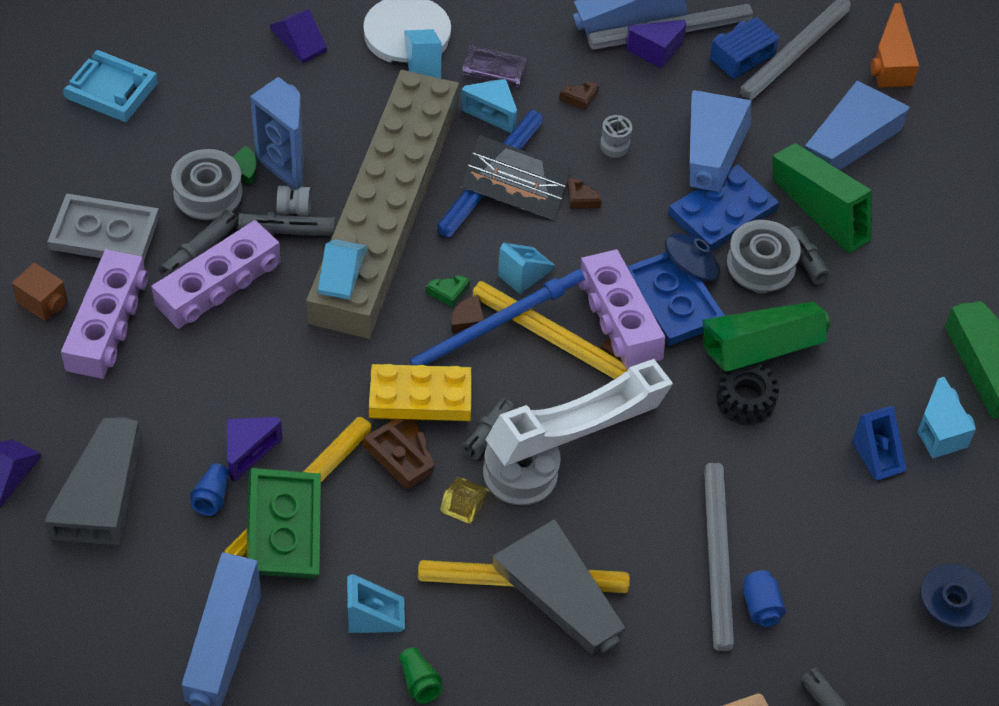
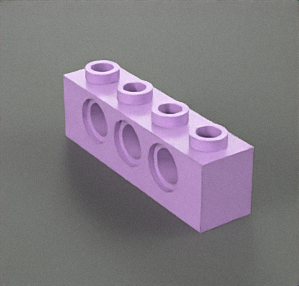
(216, 274)
(621, 309)
(104, 314)

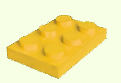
(420, 392)

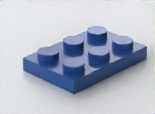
(717, 215)
(674, 298)

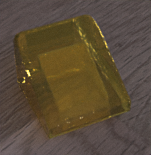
(463, 499)

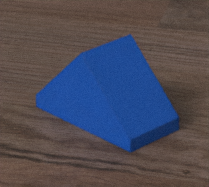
(880, 443)

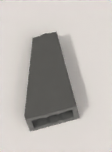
(99, 488)
(560, 585)

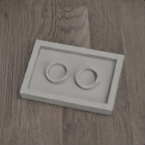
(94, 224)

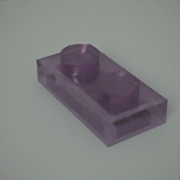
(494, 65)

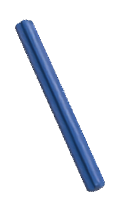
(469, 199)

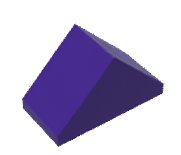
(300, 35)
(656, 40)
(250, 441)
(15, 464)

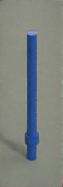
(552, 290)

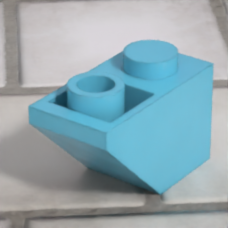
(945, 422)

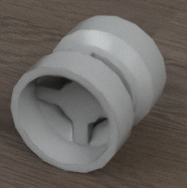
(616, 136)
(293, 201)

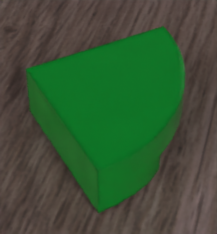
(247, 163)
(448, 289)

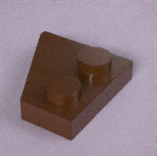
(401, 451)

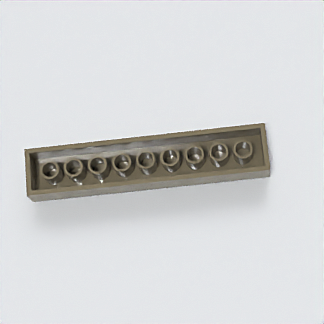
(388, 197)

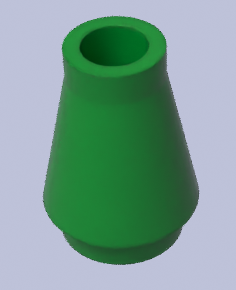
(420, 677)

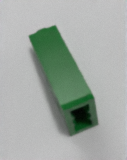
(826, 195)
(764, 334)
(976, 339)

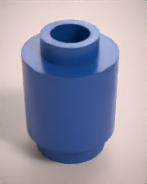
(763, 598)

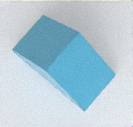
(423, 52)
(490, 103)
(522, 266)
(340, 268)
(373, 608)

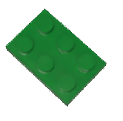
(284, 522)

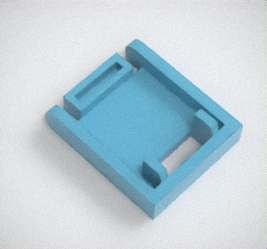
(109, 85)

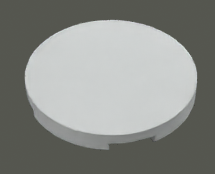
(390, 18)

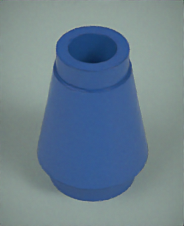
(210, 491)

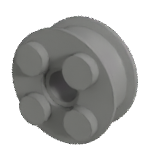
(206, 184)
(763, 256)
(522, 484)

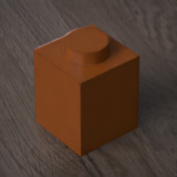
(40, 292)

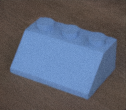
(279, 131)

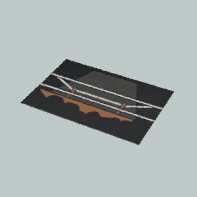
(516, 177)

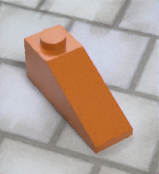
(895, 58)

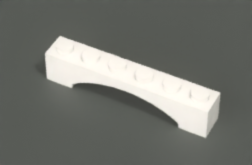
(530, 432)

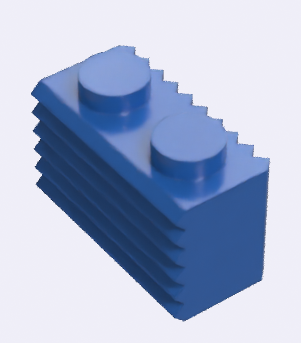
(744, 47)

